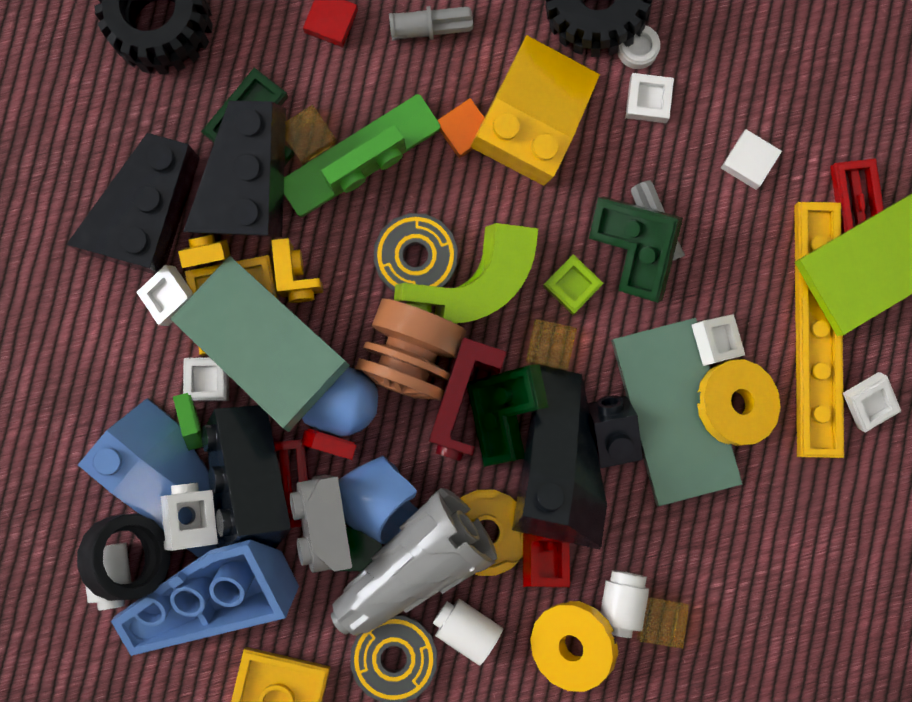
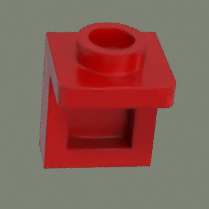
(545, 562)

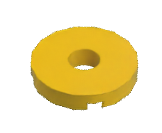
(760, 400)
(500, 508)
(554, 658)

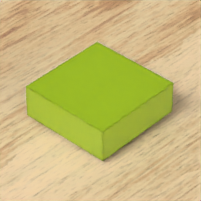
(573, 284)

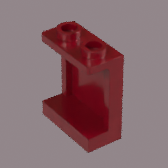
(470, 356)

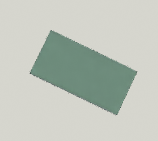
(260, 343)
(662, 382)

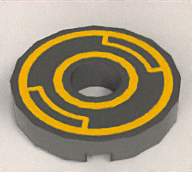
(410, 231)
(398, 684)

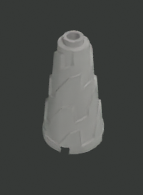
(428, 556)

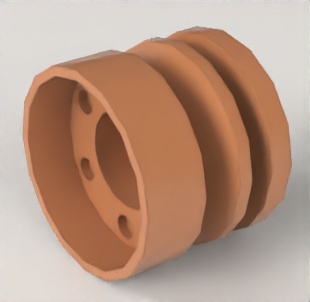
(411, 349)

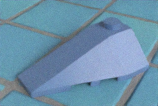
(143, 459)
(210, 597)

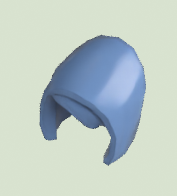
(345, 406)
(376, 499)

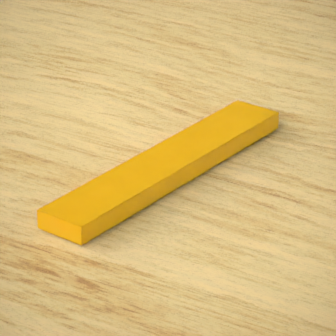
(817, 346)

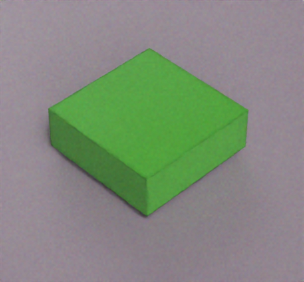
(188, 421)

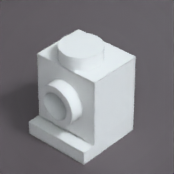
(201, 528)

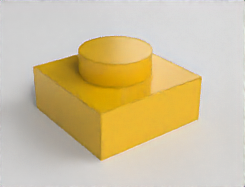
(203, 250)

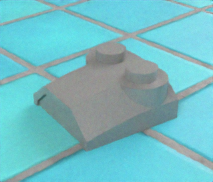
(323, 524)

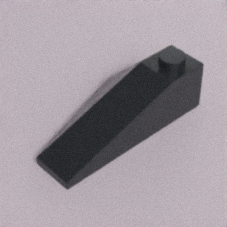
(561, 473)

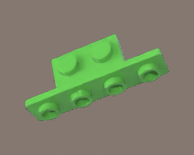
(360, 155)

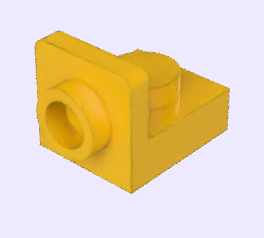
(289, 265)

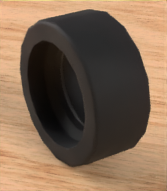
(91, 557)

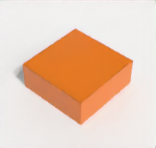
(461, 127)

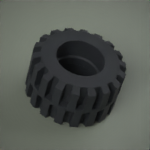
(158, 47)

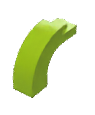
(500, 275)

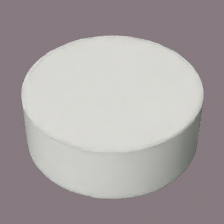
(642, 51)

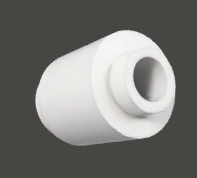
(625, 602)

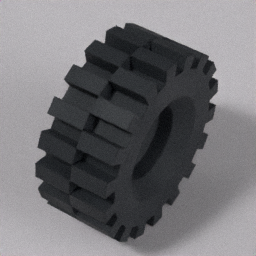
(597, 27)

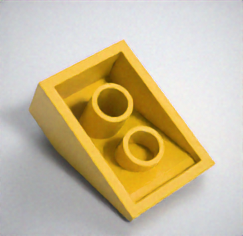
(536, 111)

